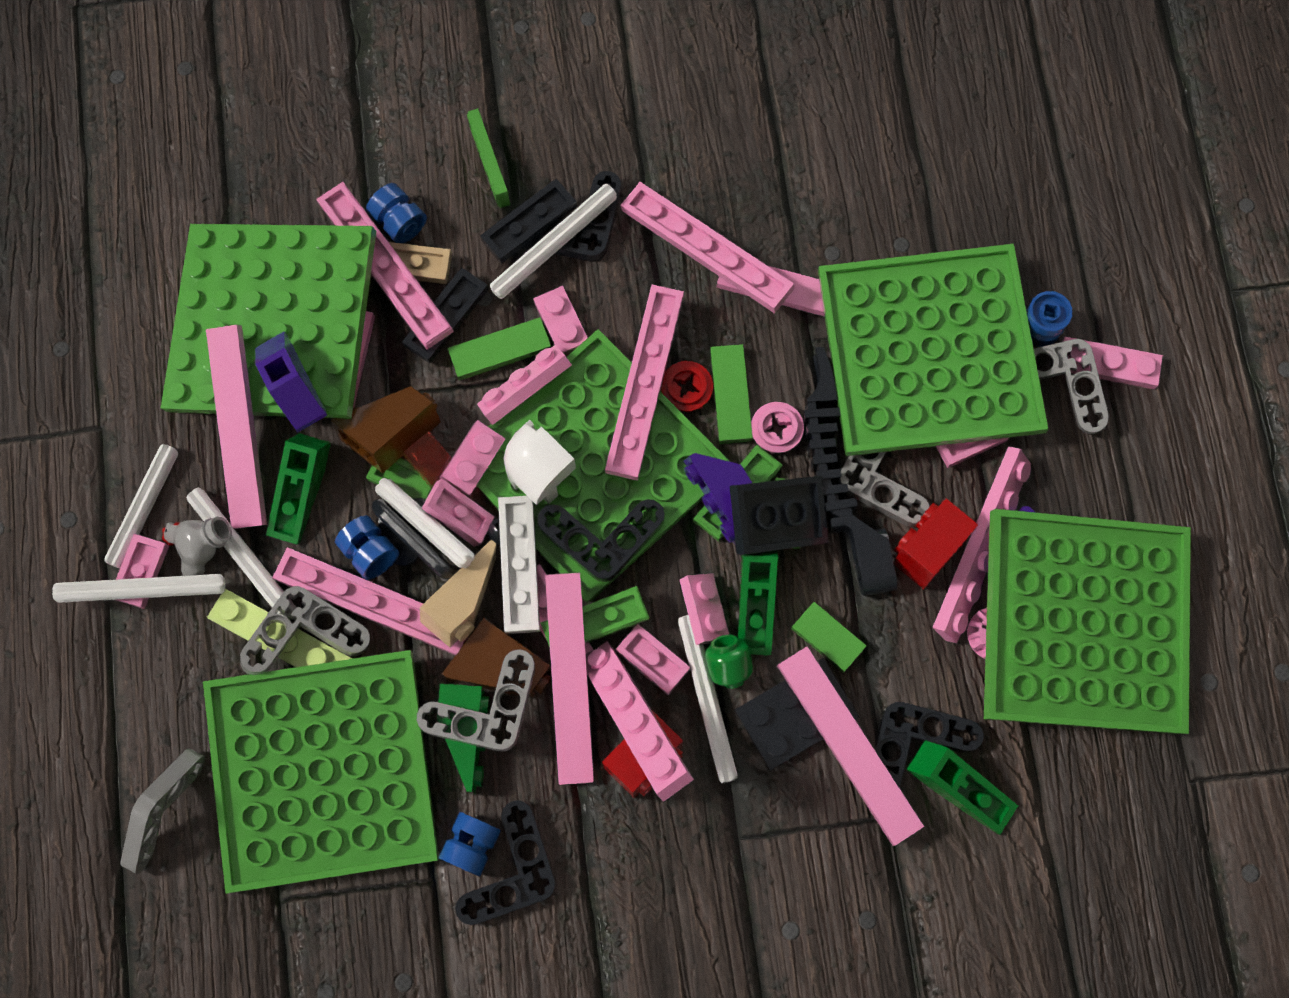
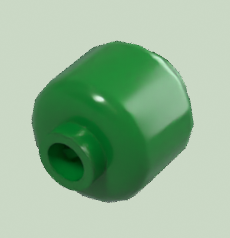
(729, 661)

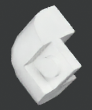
(536, 463)

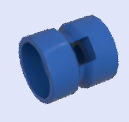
(392, 210)
(1048, 317)
(365, 545)
(464, 856)

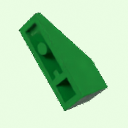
(297, 486)
(757, 600)
(962, 786)

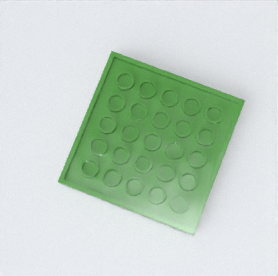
(272, 282)
(931, 350)
(581, 415)
(1087, 622)
(319, 771)

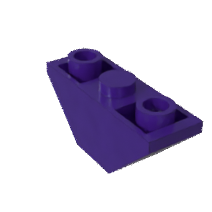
(288, 382)
(714, 480)

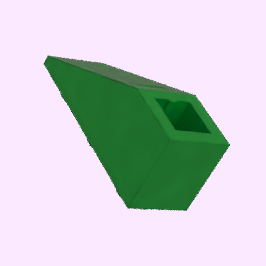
(465, 755)

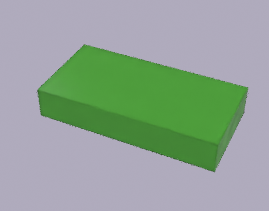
(404, 476)
(828, 637)

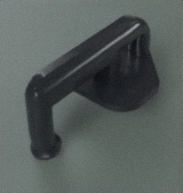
(409, 540)

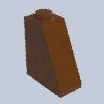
(388, 426)
(482, 659)

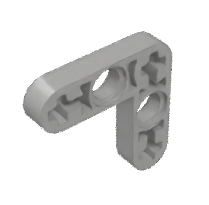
(1063, 365)
(872, 480)
(306, 619)
(486, 722)
(150, 806)

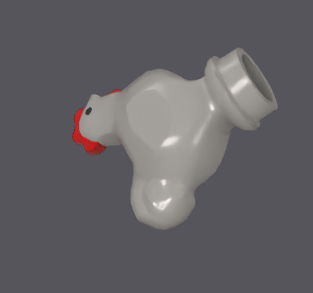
(197, 541)

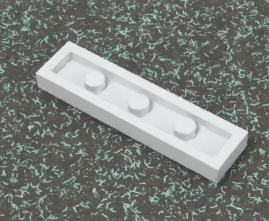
(518, 565)

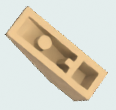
(454, 607)

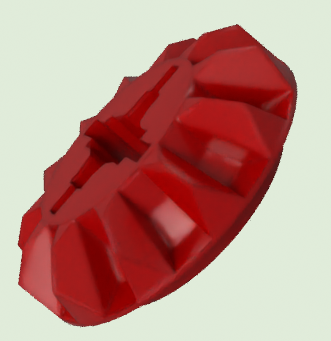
(681, 373)

